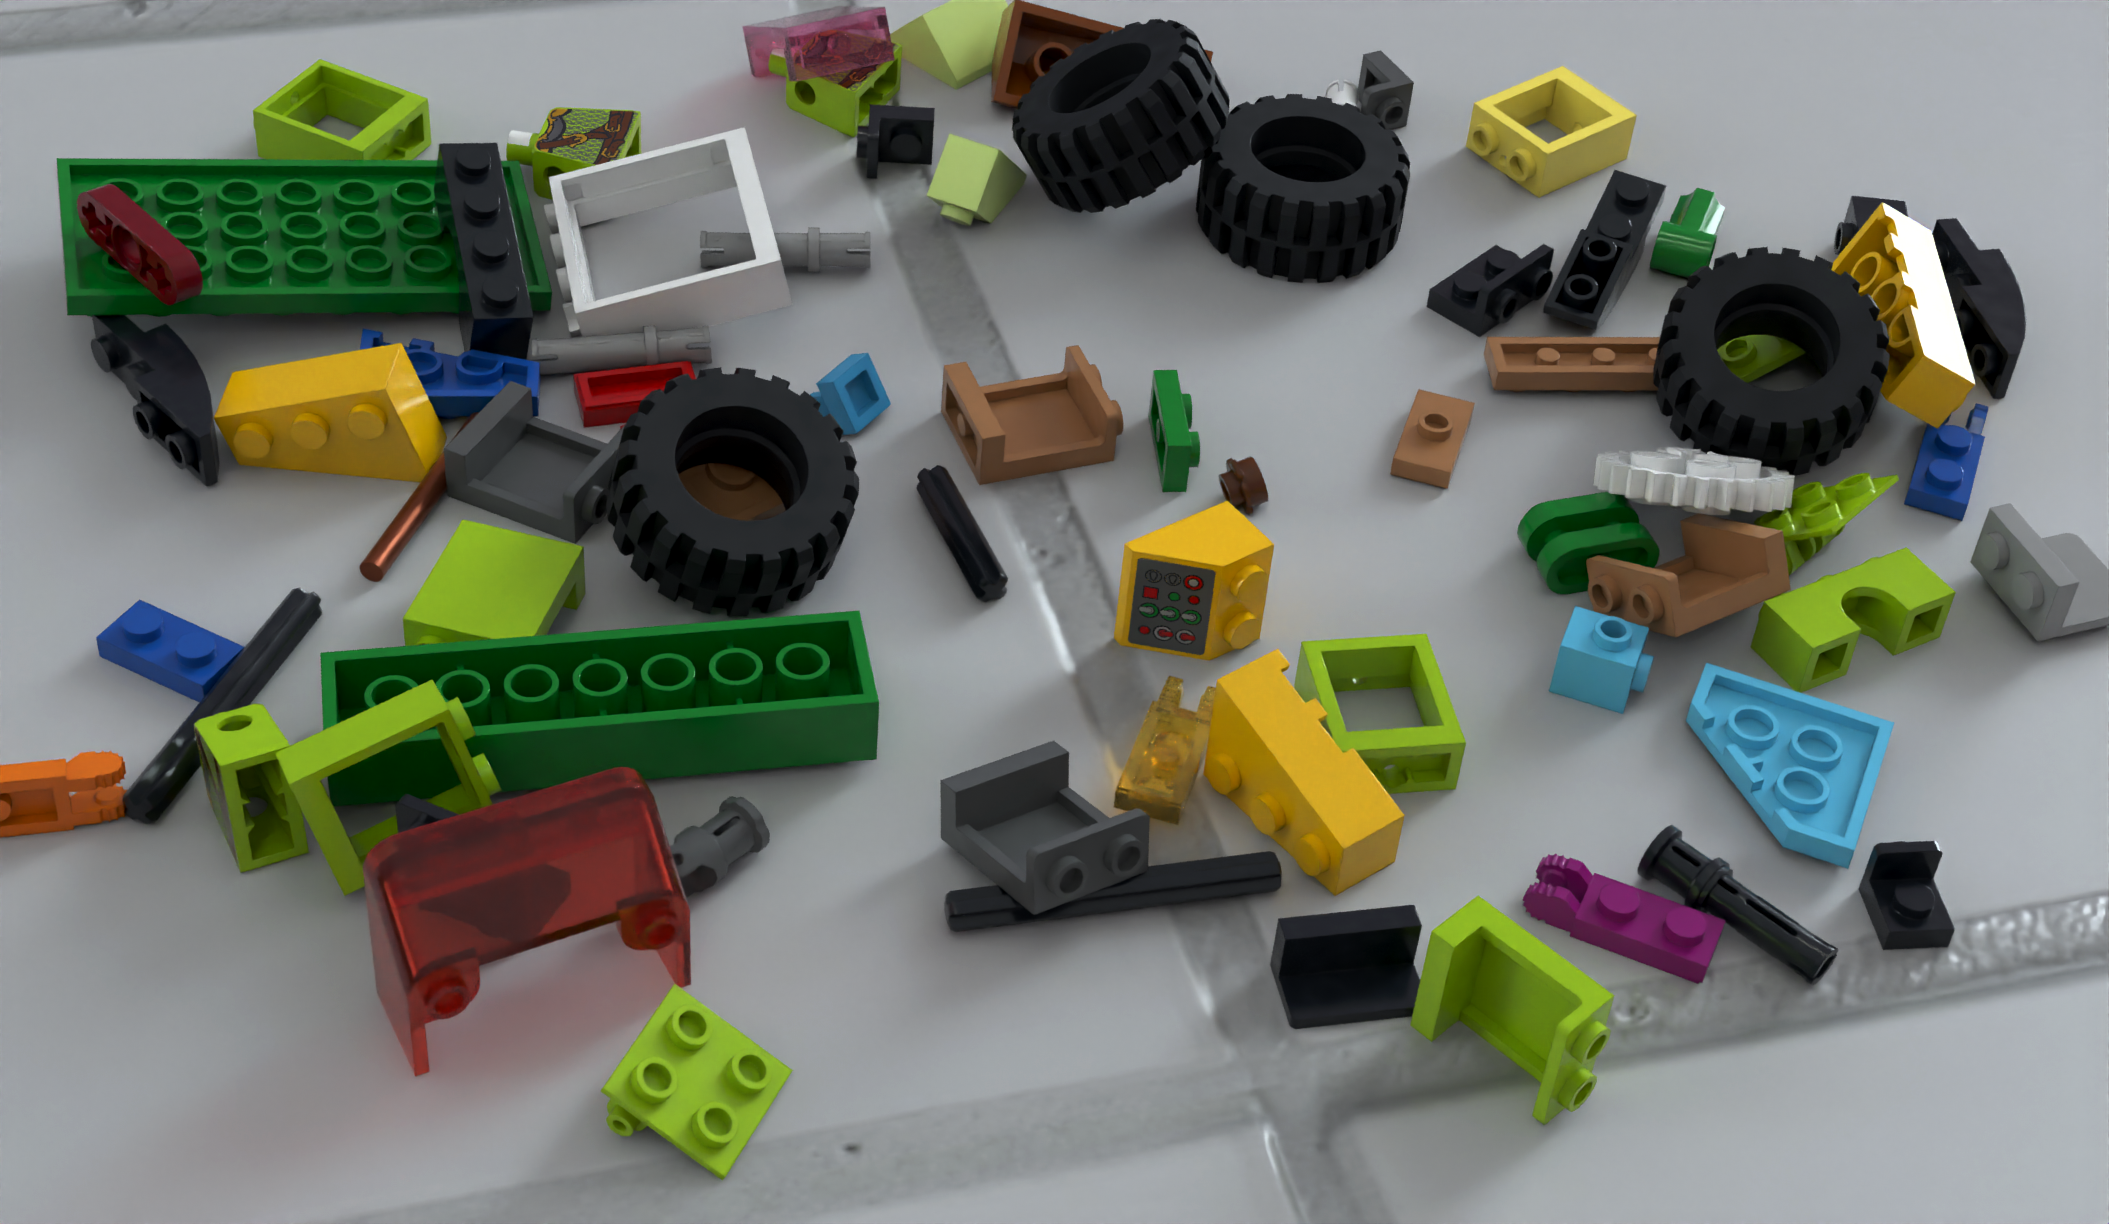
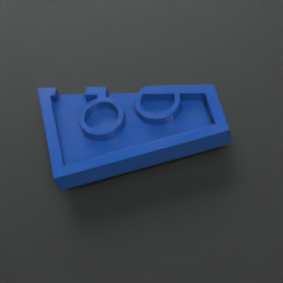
(466, 381)

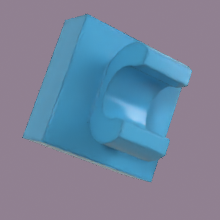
(852, 393)

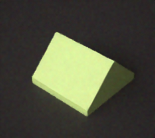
(953, 40)

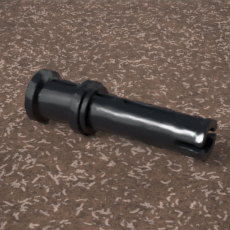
(1710, 888)

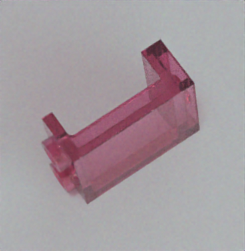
(821, 41)

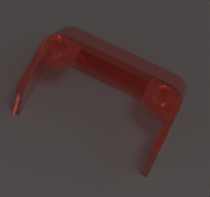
(513, 882)

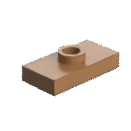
(1432, 439)

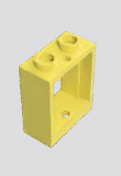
(1594, 123)

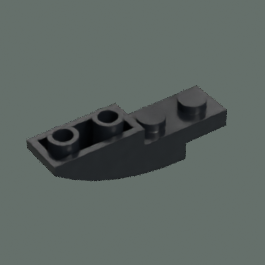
(1606, 251)
(1985, 304)
(168, 388)

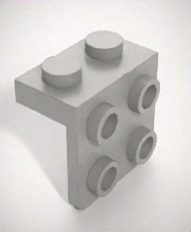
(2047, 582)

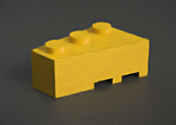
(334, 416)
(1296, 780)

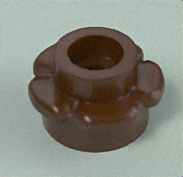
(1243, 484)

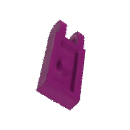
(1623, 918)

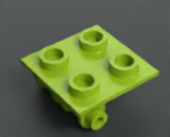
(1821, 513)
(694, 1083)

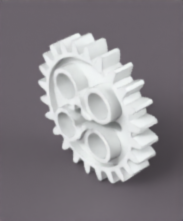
(1694, 480)

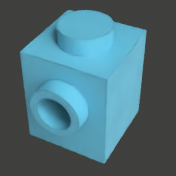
(1601, 660)

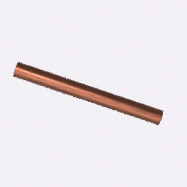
(407, 520)

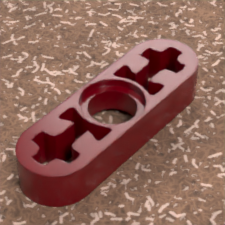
(140, 244)

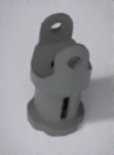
(708, 850)

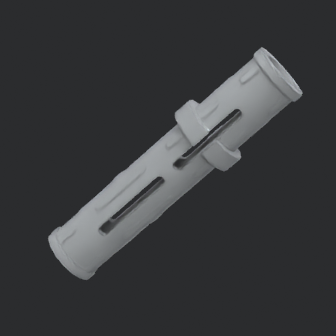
(795, 249)
(622, 350)

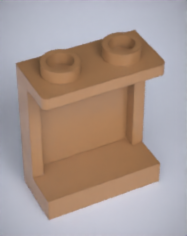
(1031, 422)
(1722, 572)

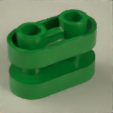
(1573, 529)

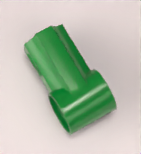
(1690, 235)

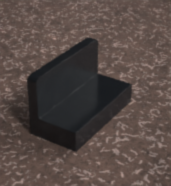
(1347, 966)

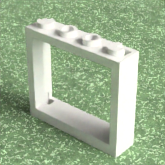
(651, 182)

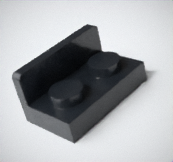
(1492, 288)

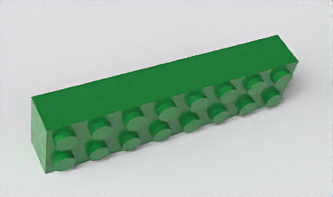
(618, 698)

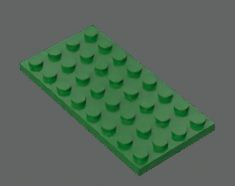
(285, 236)

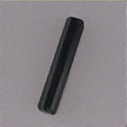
(962, 533)

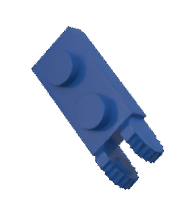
(1947, 466)

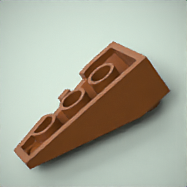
(1032, 41)

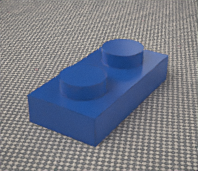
(167, 650)

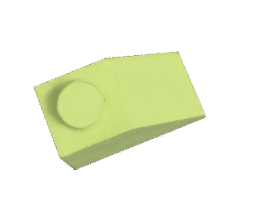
(973, 181)

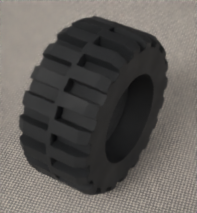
(1121, 116)
(1303, 188)
(1785, 300)
(743, 425)

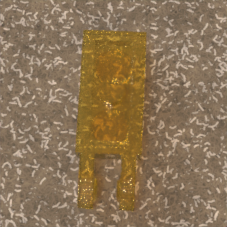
(1166, 755)

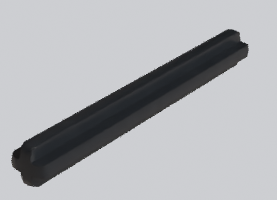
(234, 689)
(1157, 887)

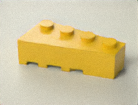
(1904, 276)

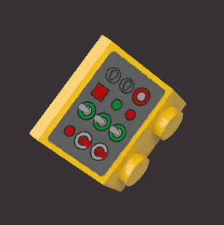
(1195, 585)

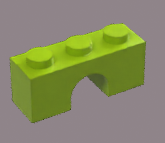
(1815, 628)

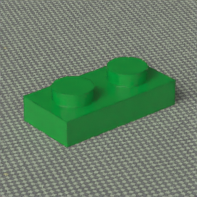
(1170, 424)

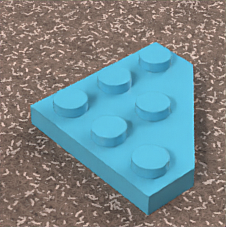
(1793, 758)

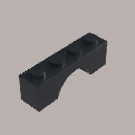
(491, 275)

